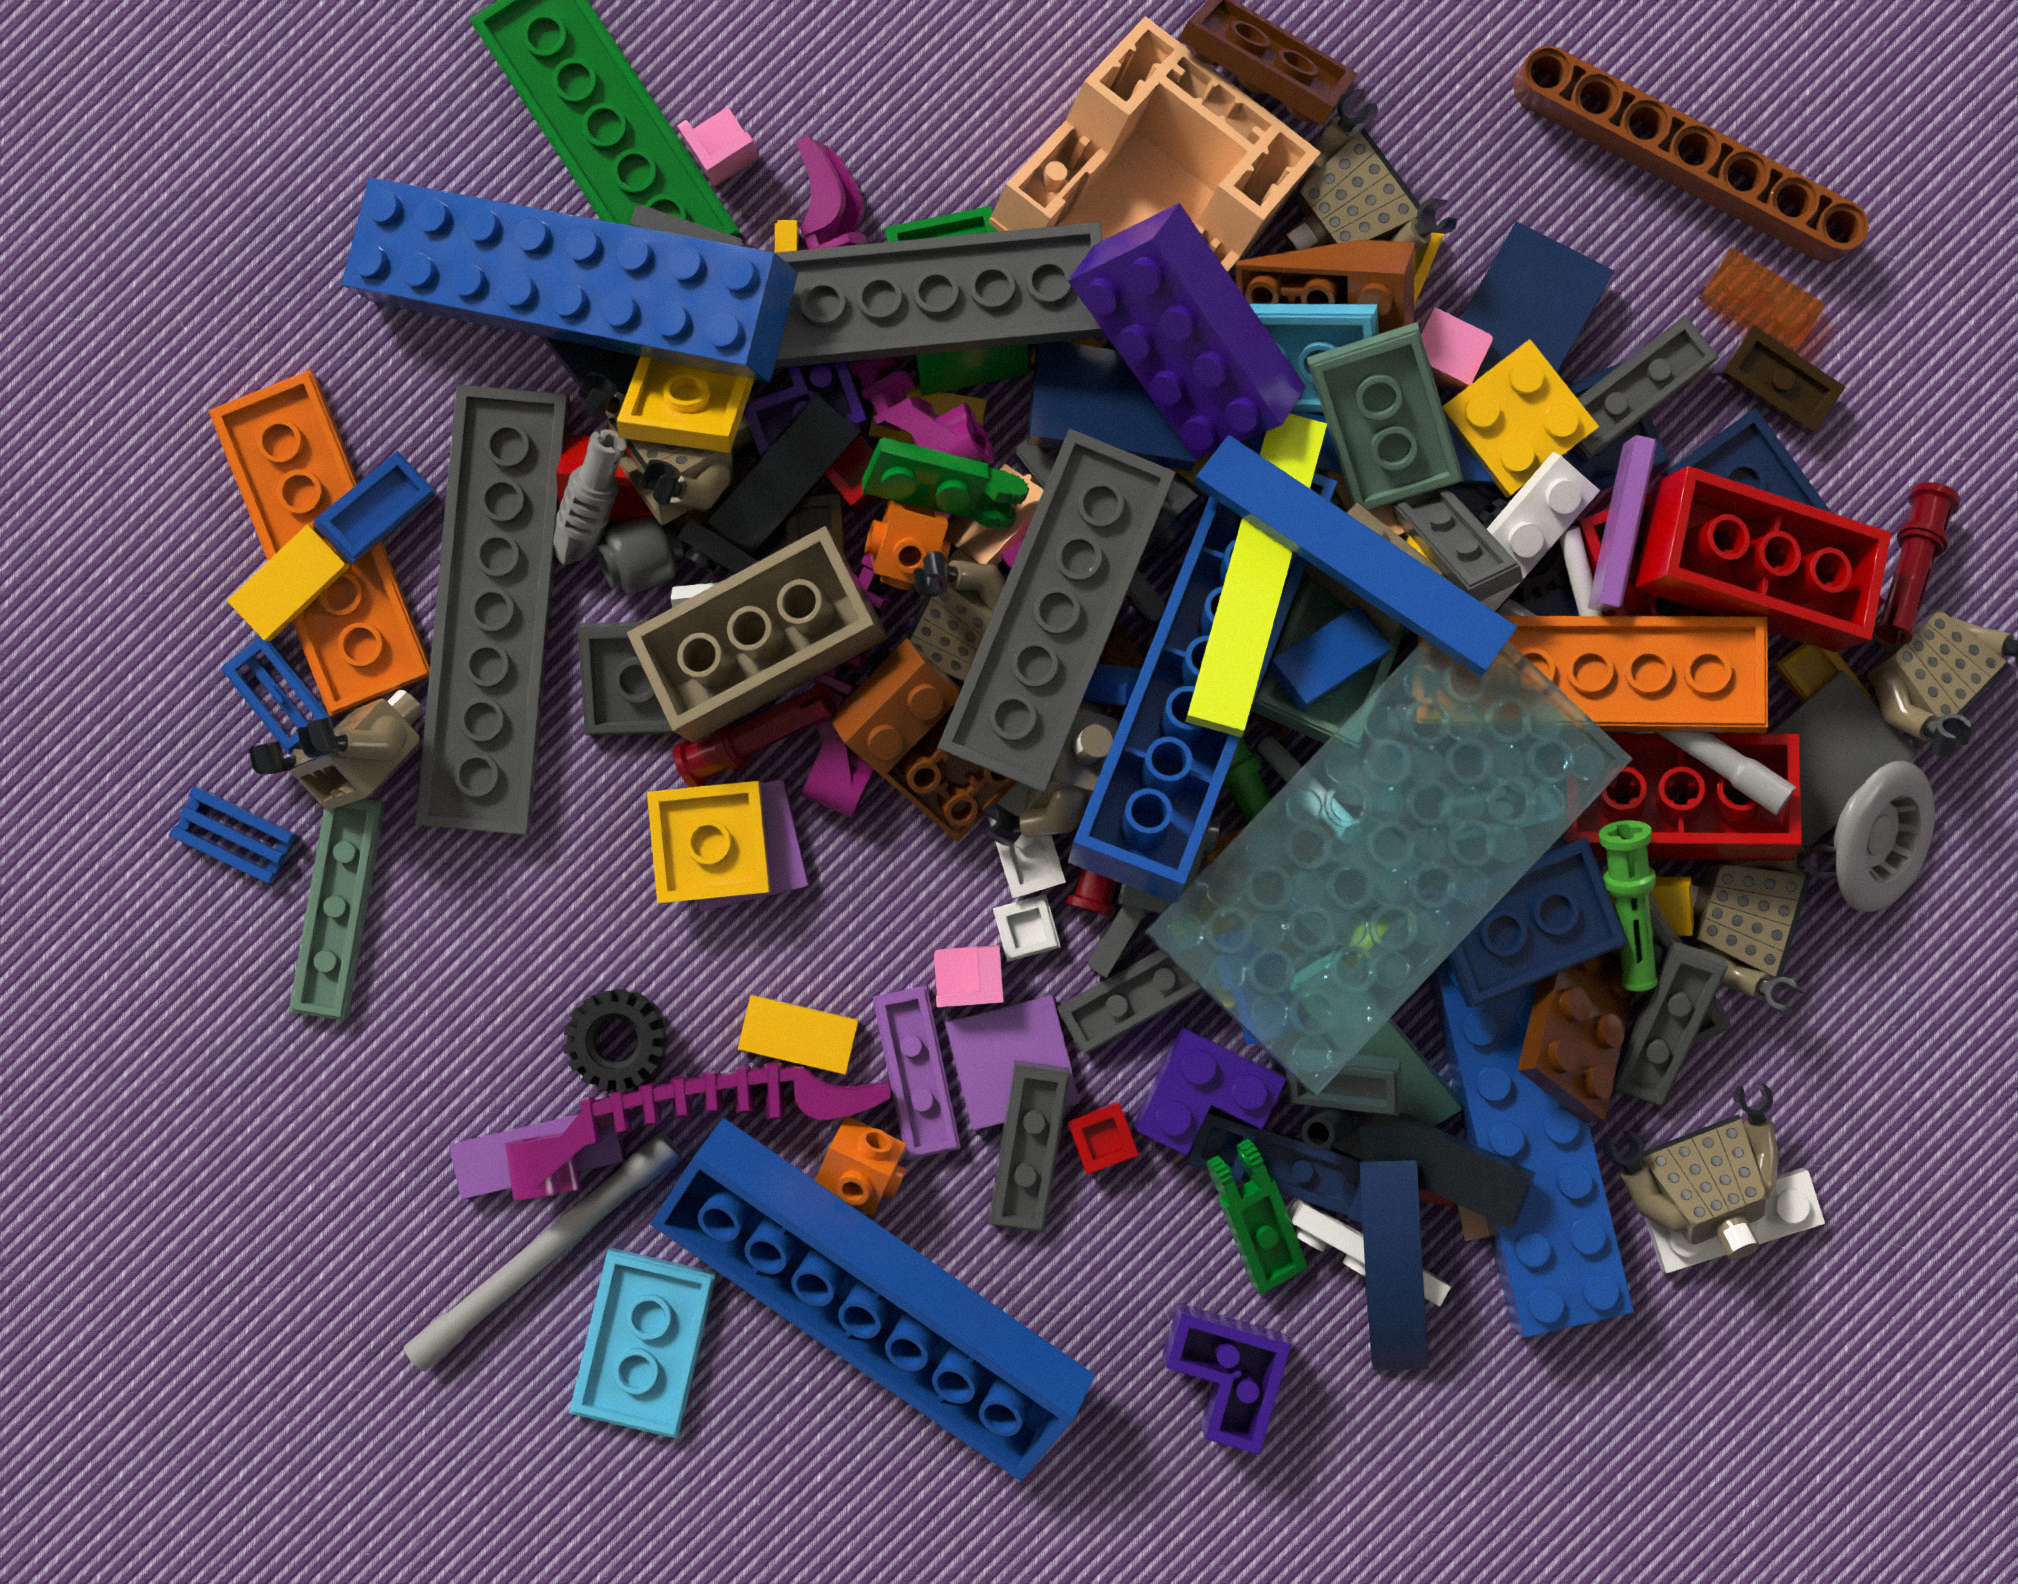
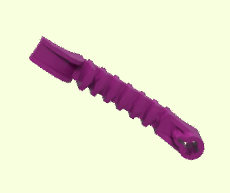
(831, 222)
(838, 773)
(549, 1164)

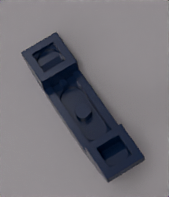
(1299, 1171)
(1394, 1265)

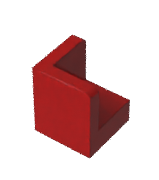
(847, 473)

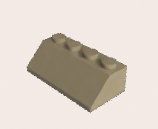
(756, 635)

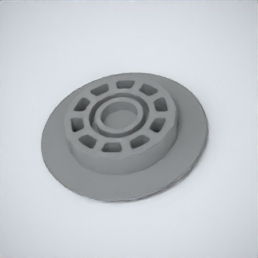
(1884, 836)

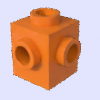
(903, 527)
(862, 1165)

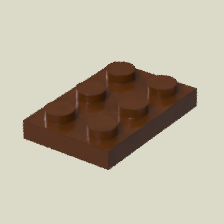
(1268, 59)
(1578, 1035)

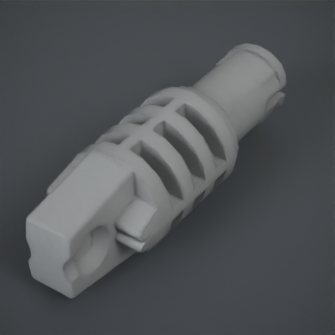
(588, 498)

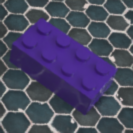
(1187, 332)

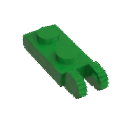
(944, 483)
(1258, 1221)

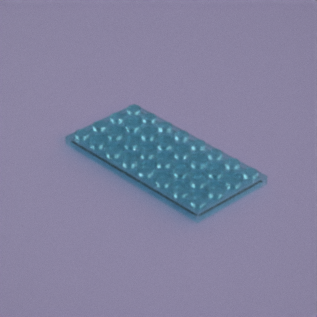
(1385, 853)

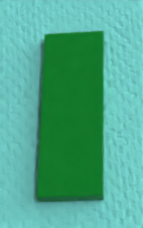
(597, 112)

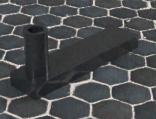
(1444, 1162)

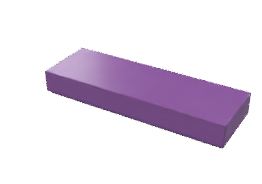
(1622, 524)
(916, 1072)
(483, 1163)

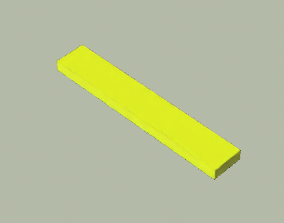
(1251, 594)

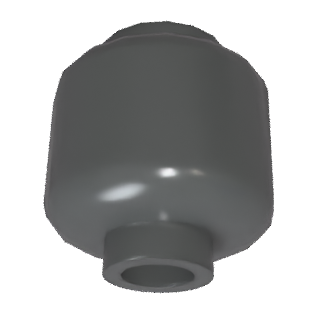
(639, 554)

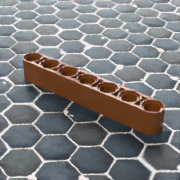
(1716, 154)

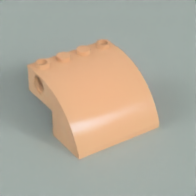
(1158, 134)

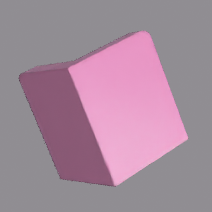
(719, 146)
(1453, 349)
(968, 976)

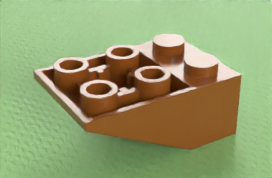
(1337, 275)
(896, 729)

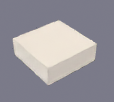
(1026, 927)

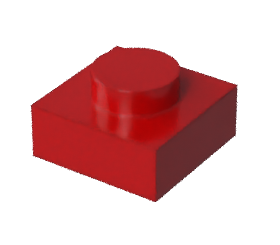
(1102, 1137)

